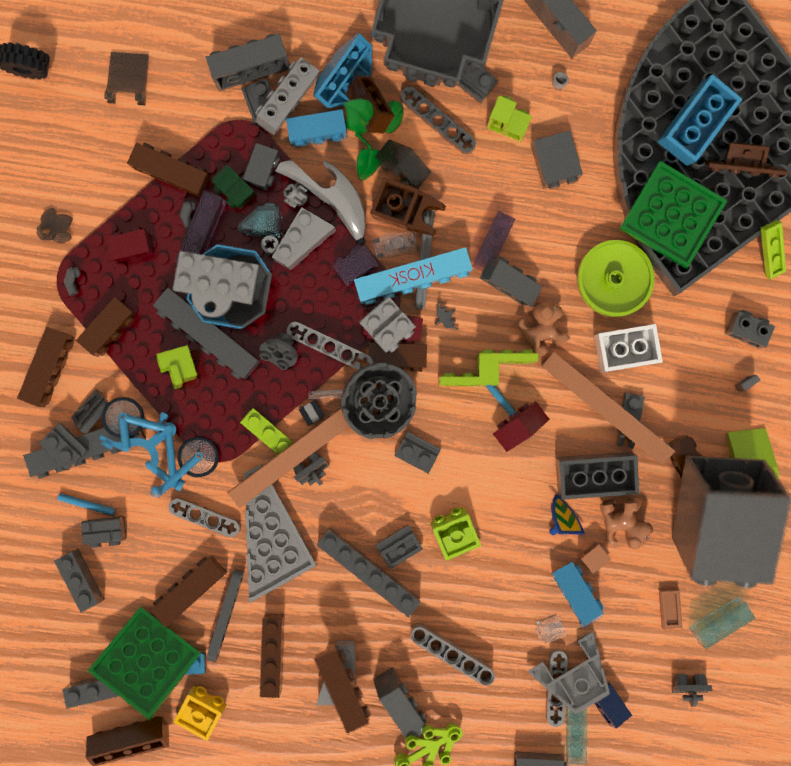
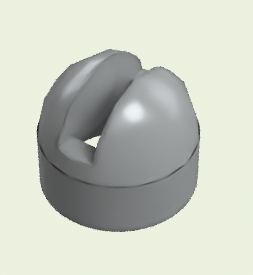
(560, 80)

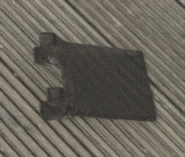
(127, 75)

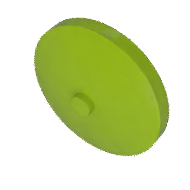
(615, 278)

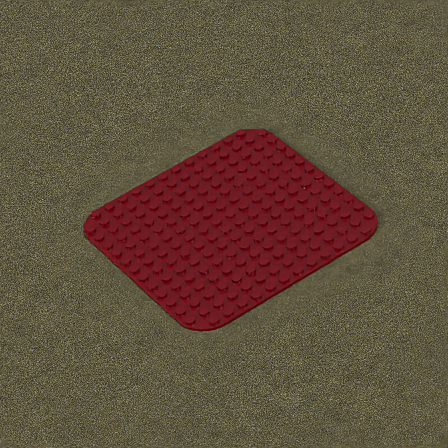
(306, 295)

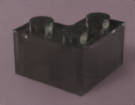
(403, 163)

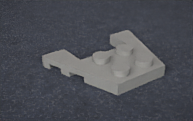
(580, 685)

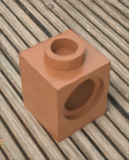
(595, 557)

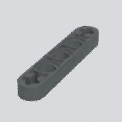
(433, 112)
(225, 615)

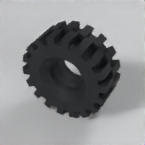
(24, 61)

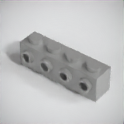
(287, 95)

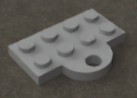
(215, 281)

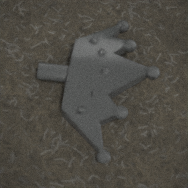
(445, 317)

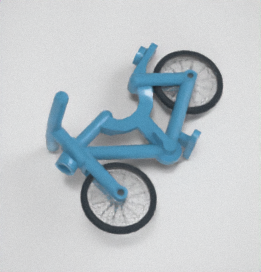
(196, 456)

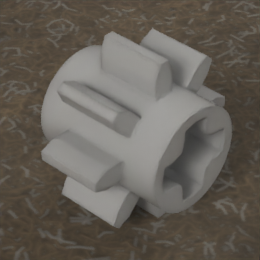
(295, 195)

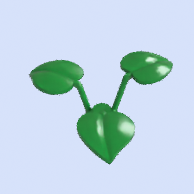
(358, 114)

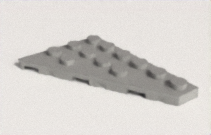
(273, 543)

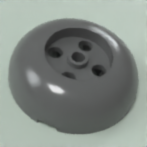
(392, 415)

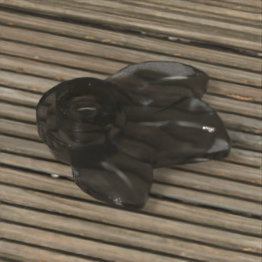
(56, 224)

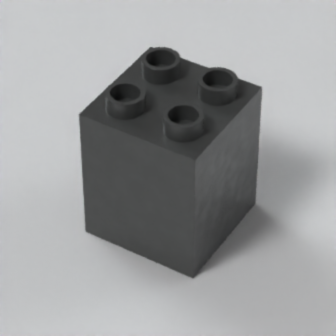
(730, 520)

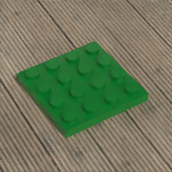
(673, 214)
(144, 663)

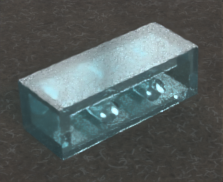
(722, 623)

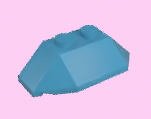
(335, 79)

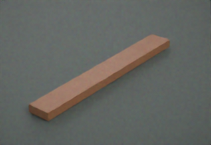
(608, 409)
(288, 458)

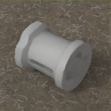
(266, 240)

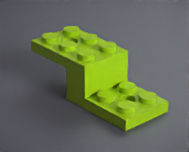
(488, 368)

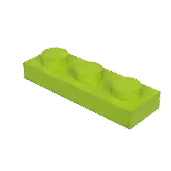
(773, 249)
(266, 431)

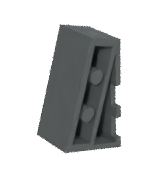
(399, 704)

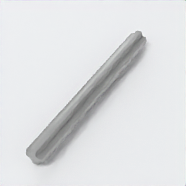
(424, 254)

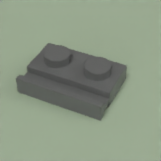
(477, 83)
(255, 95)
(90, 411)
(63, 446)
(417, 452)
(399, 546)

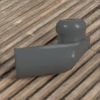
(185, 212)
(69, 280)

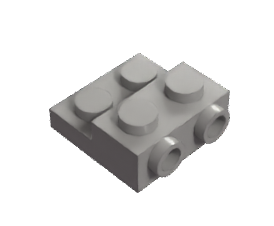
(387, 325)

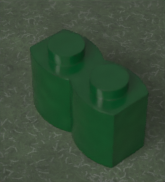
(233, 187)

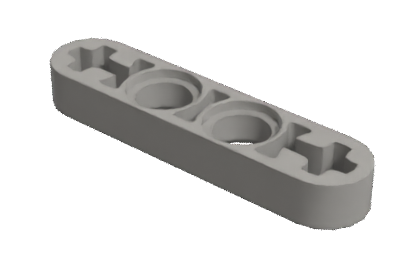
(205, 514)
(550, 710)

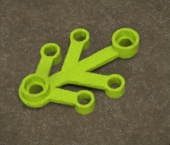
(449, 735)

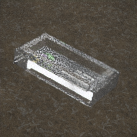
(327, 394)

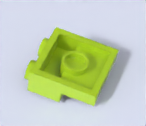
(455, 533)

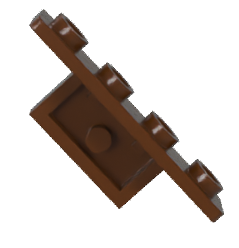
(746, 158)

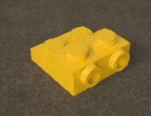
(200, 712)

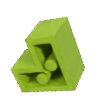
(508, 120)

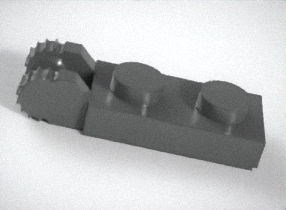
(633, 405)

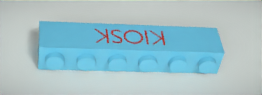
(413, 275)

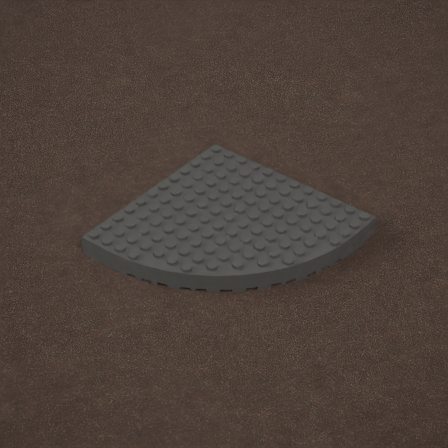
(743, 54)

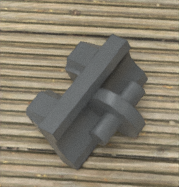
(313, 472)
(700, 686)

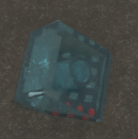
(262, 222)

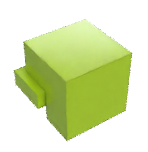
(178, 364)

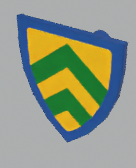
(564, 518)

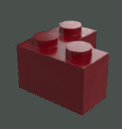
(520, 426)

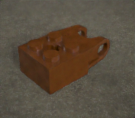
(411, 210)

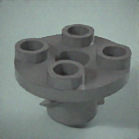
(279, 351)

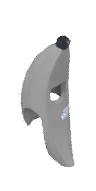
(341, 196)

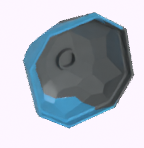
(240, 313)

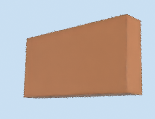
(670, 608)

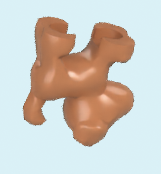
(545, 315)
(635, 531)

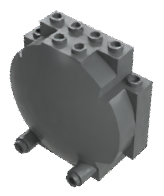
(436, 37)

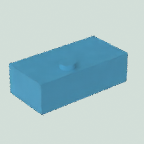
(699, 120)

